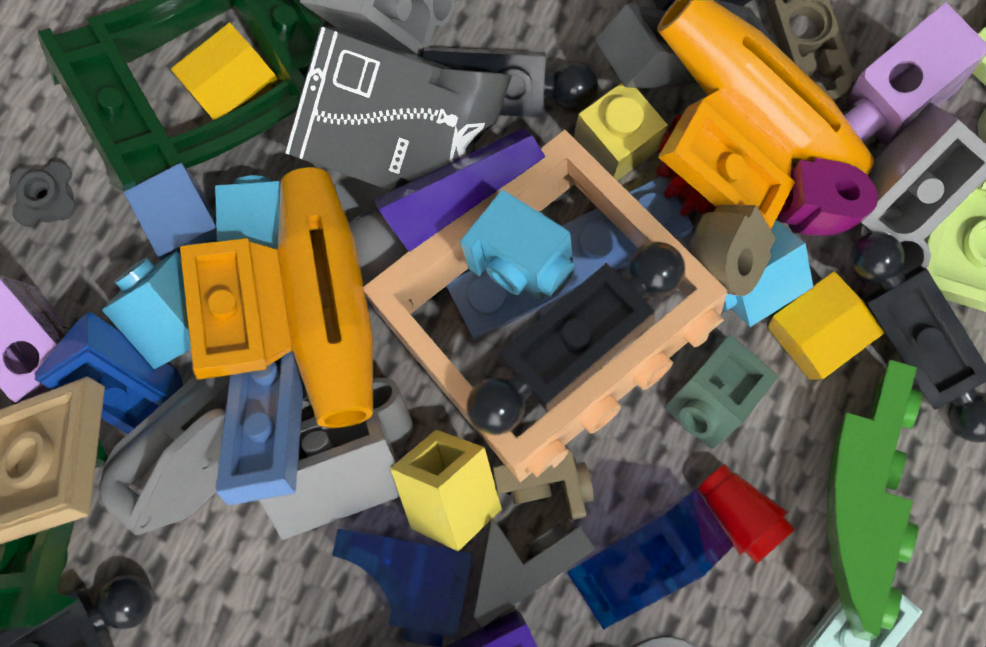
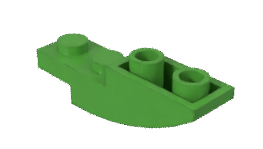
(865, 523)

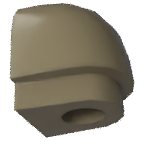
(733, 246)

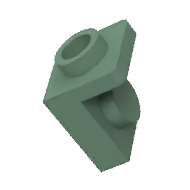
(722, 392)

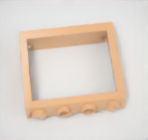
(594, 403)

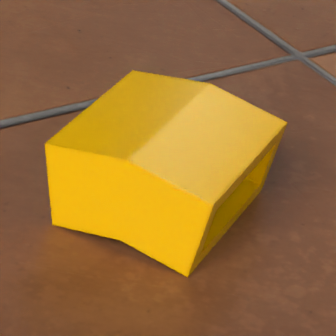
(225, 73)
(825, 327)

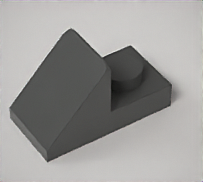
(509, 581)

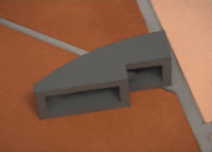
(642, 54)

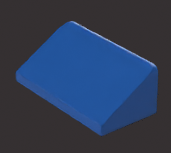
(107, 356)

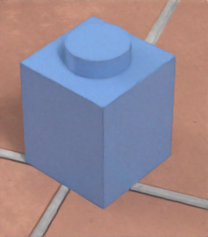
(173, 211)

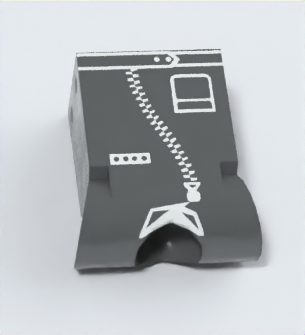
(388, 110)

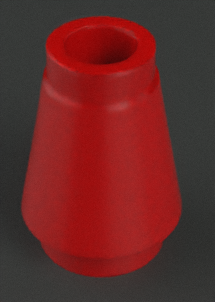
(745, 513)

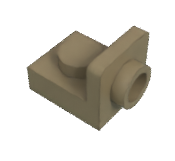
(573, 478)

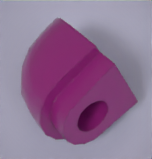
(827, 198)

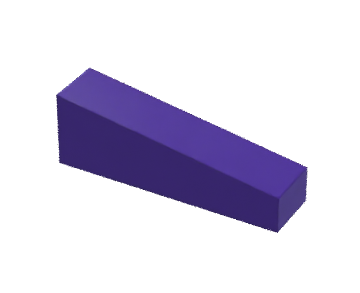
(444, 195)

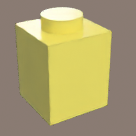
(620, 130)
(446, 489)

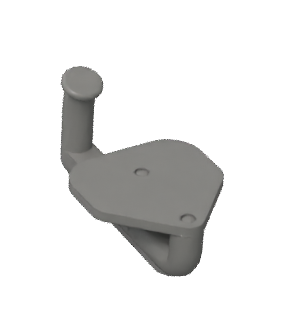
(187, 441)

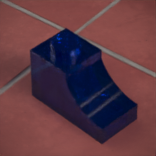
(651, 560)
(419, 580)

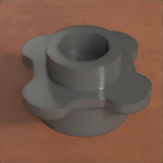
(57, 203)

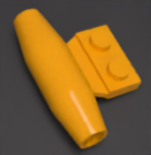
(756, 115)
(304, 298)

